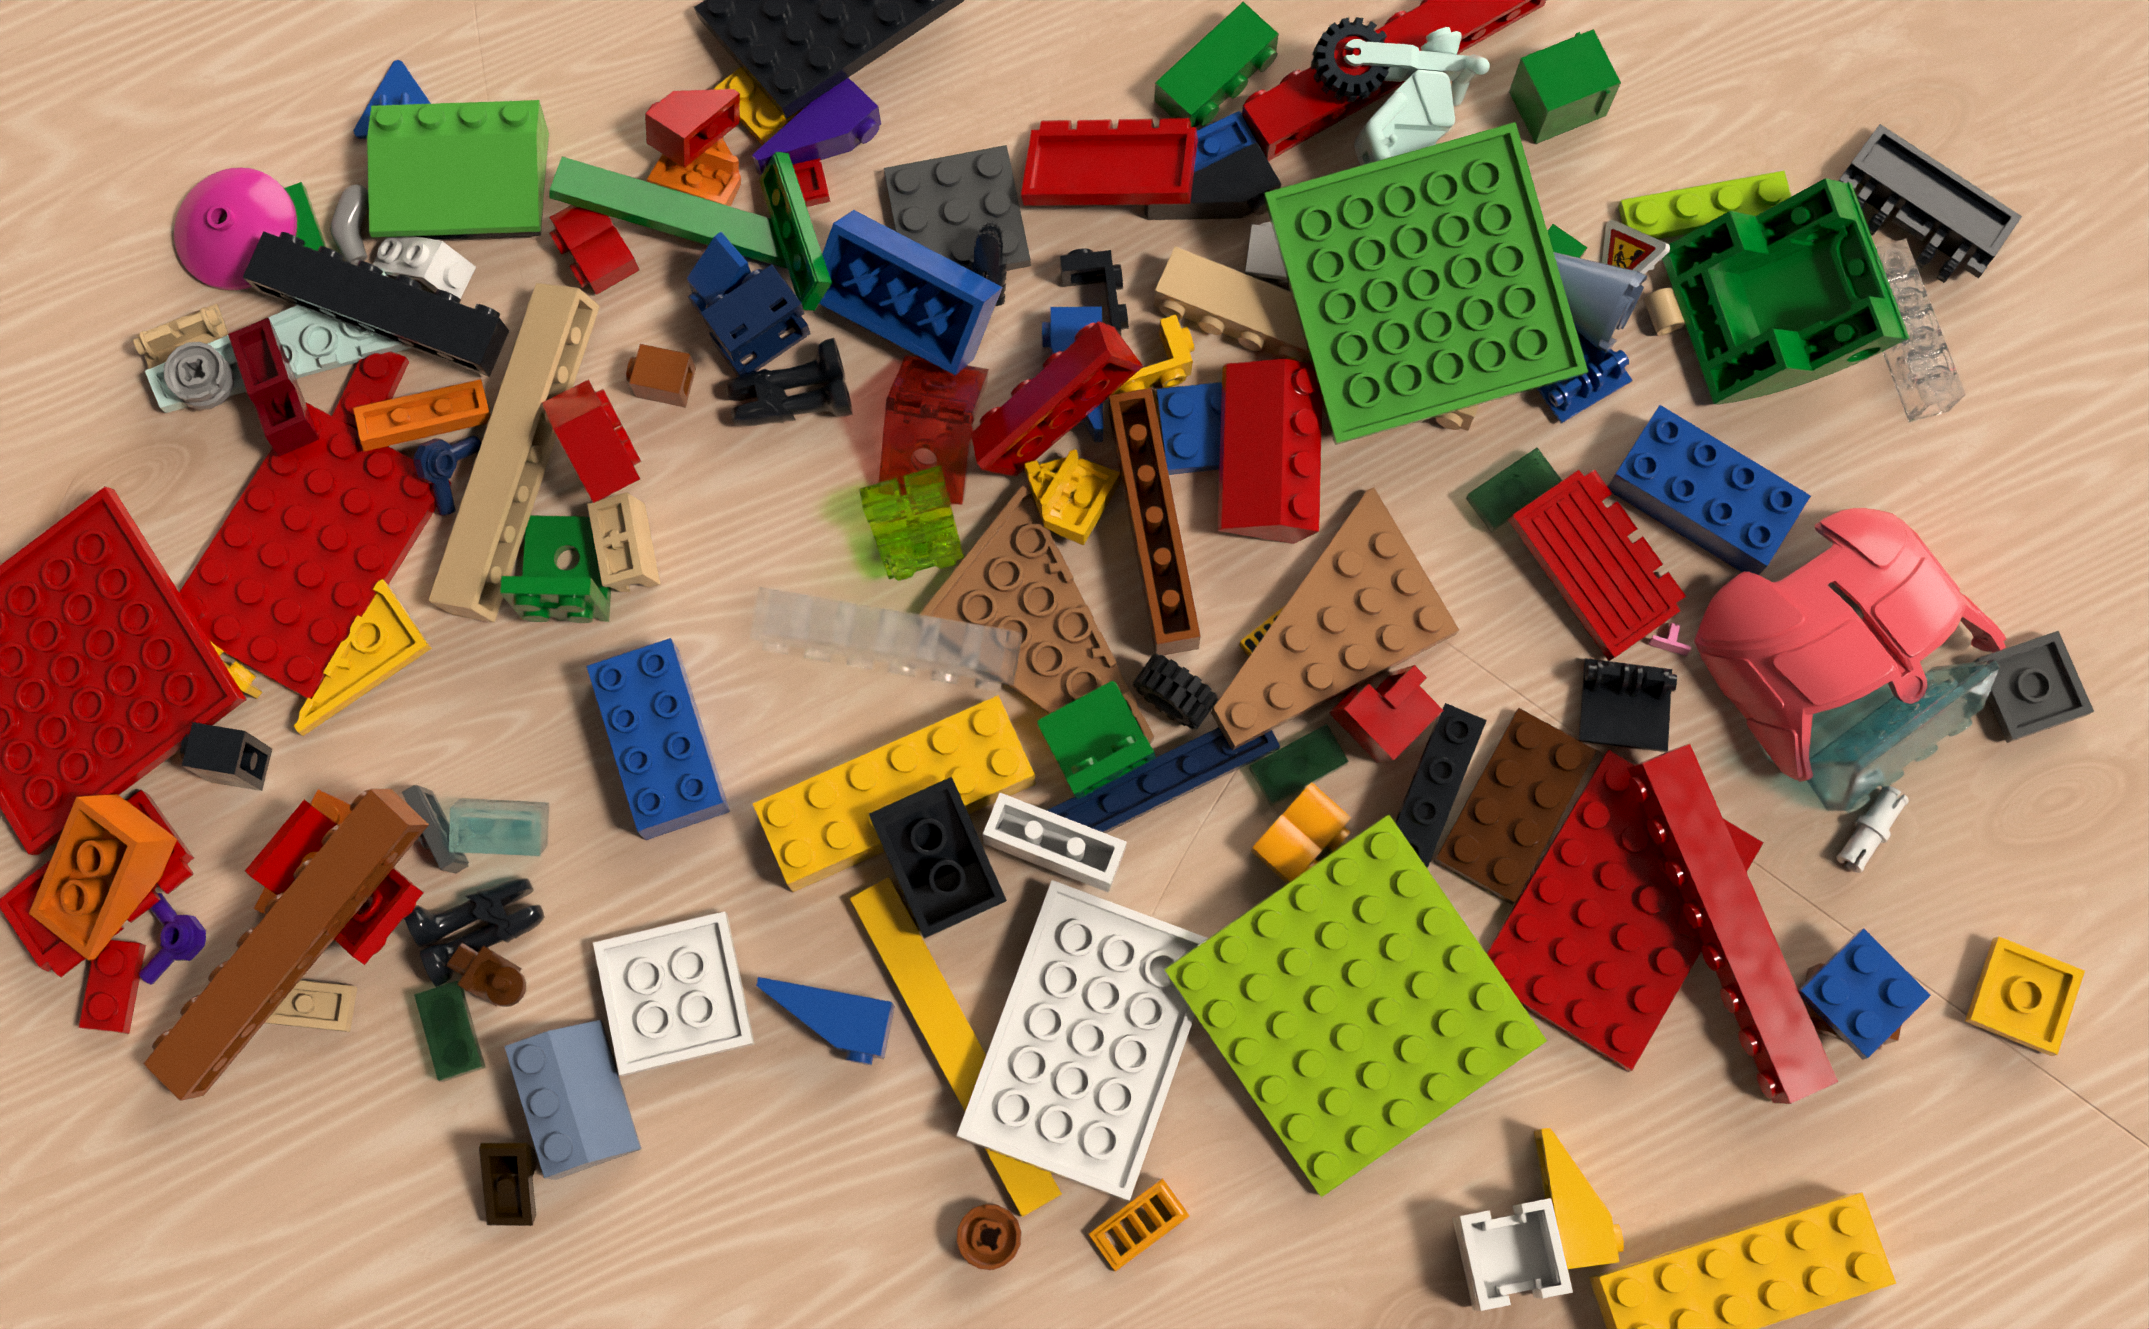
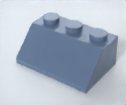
(572, 1098)

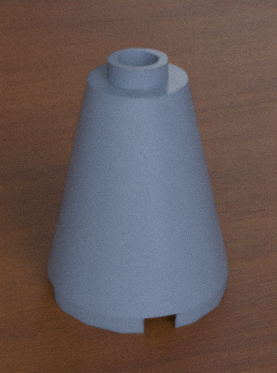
(1599, 297)

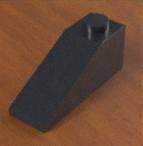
(1225, 189)

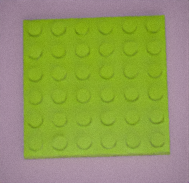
(1355, 1005)

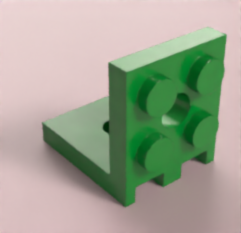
(554, 592)

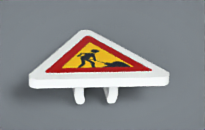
(1631, 248)

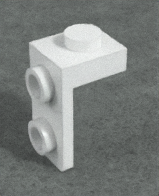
(426, 261)

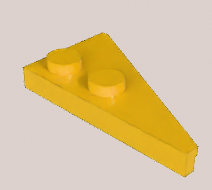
(373, 652)

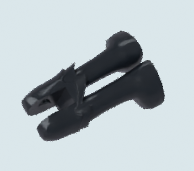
(776, 406)
(484, 905)

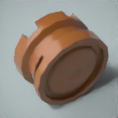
(989, 1236)

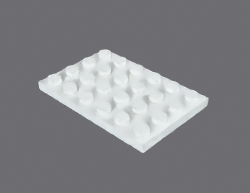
(1084, 1044)

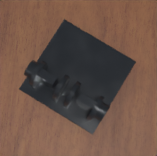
(1626, 705)

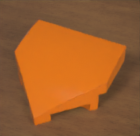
(709, 176)

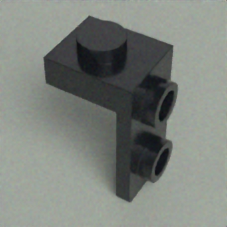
(1091, 267)

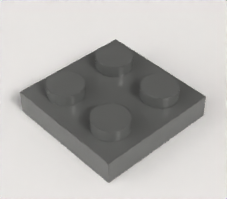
(2036, 687)

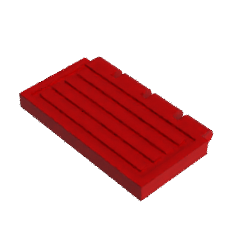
(1110, 165)
(1596, 564)
(49, 949)

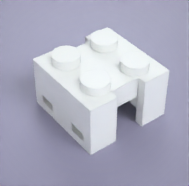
(1512, 1254)

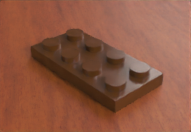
(1515, 806)

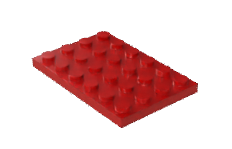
(307, 552)
(1601, 925)

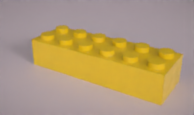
(826, 819)
(1752, 1272)

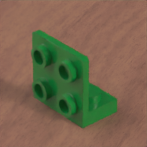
(1096, 739)

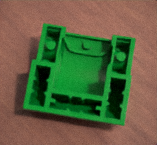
(1784, 293)

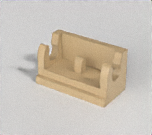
(623, 542)

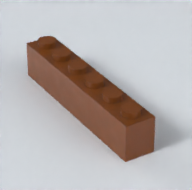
(1154, 522)

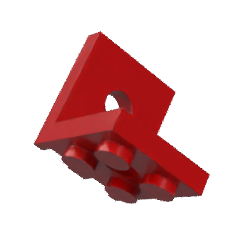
(375, 919)

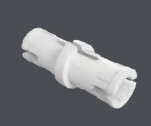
(1872, 829)

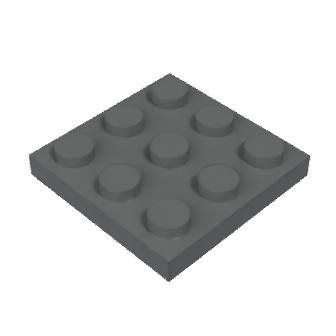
(950, 200)

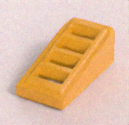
(1169, 1200)

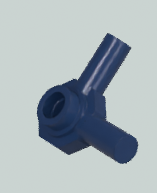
(436, 463)

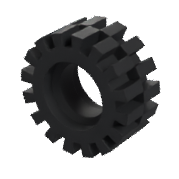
(1175, 691)

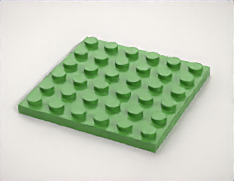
(1425, 283)

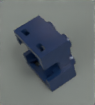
(753, 320)

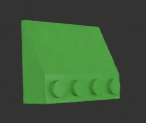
(456, 168)

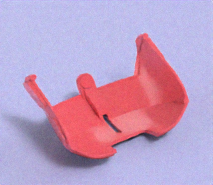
(1804, 650)

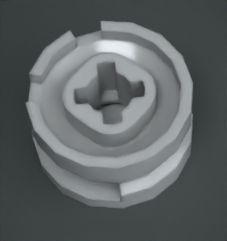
(199, 375)

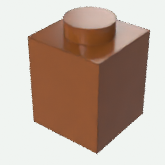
(661, 375)

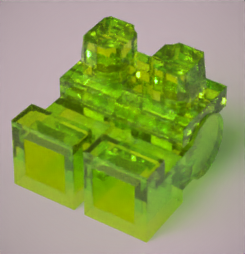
(912, 528)

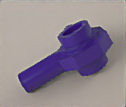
(180, 940)

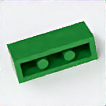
(1217, 67)

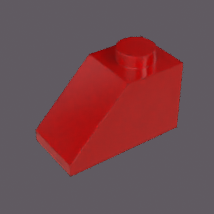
(691, 122)

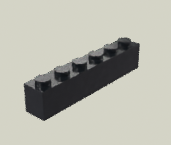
(377, 303)

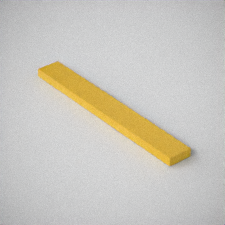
(942, 1024)

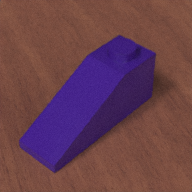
(825, 127)

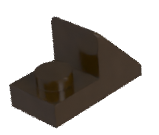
(508, 1183)

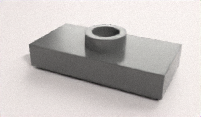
(437, 833)

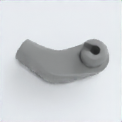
(348, 221)

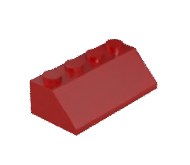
(1054, 400)
(1270, 450)

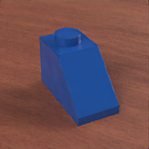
(716, 272)

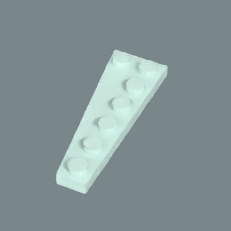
(309, 341)

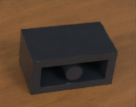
(226, 756)

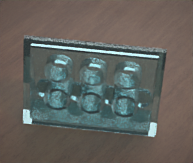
(1898, 733)

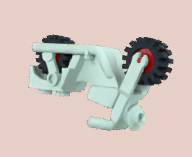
(1421, 111)

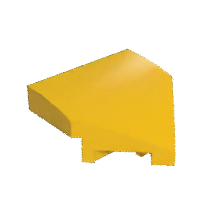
(1071, 494)

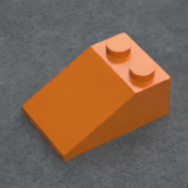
(100, 871)

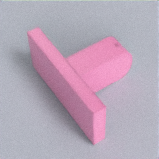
(1670, 642)

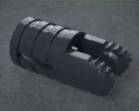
(989, 257)

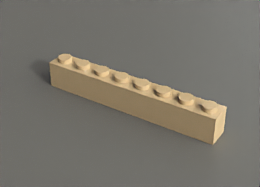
(1245, 309)
(513, 453)

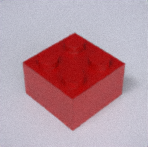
(588, 434)

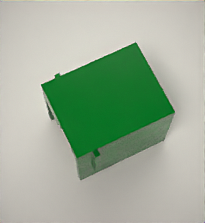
(1564, 86)

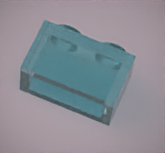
(498, 827)

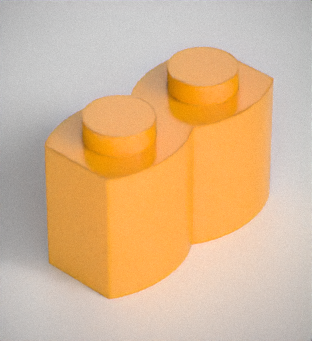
(1302, 834)

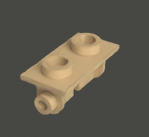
(199, 326)

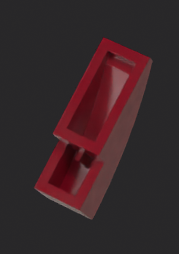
(273, 387)

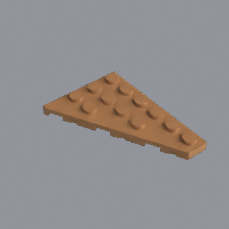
(1023, 585)
(1345, 624)

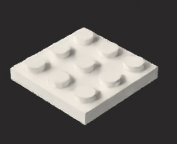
(673, 993)

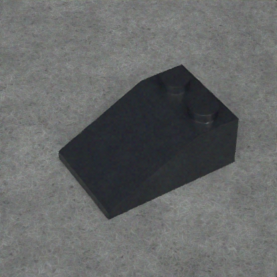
(937, 857)

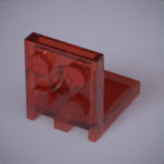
(933, 413)

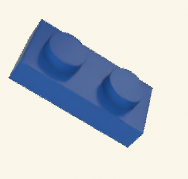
(1222, 140)

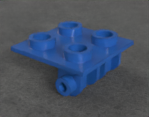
(1604, 377)

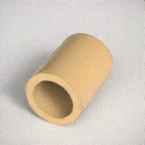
(1664, 311)

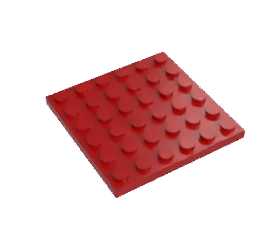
(95, 668)

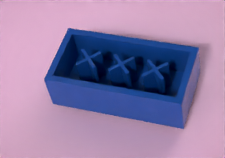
(907, 292)
(1708, 492)
(658, 739)

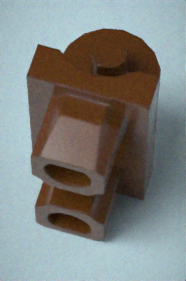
(488, 975)

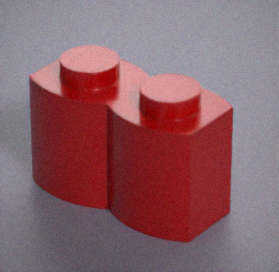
(595, 246)

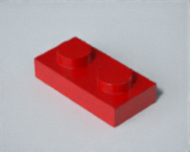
(371, 382)
(113, 987)

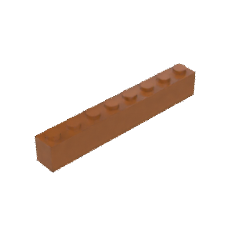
(285, 942)

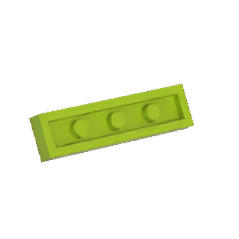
(1689, 208)

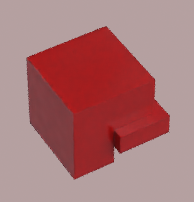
(1390, 716)

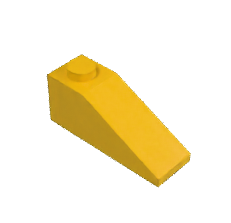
(1580, 1214)

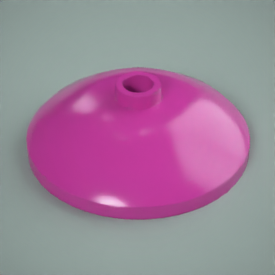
(222, 251)

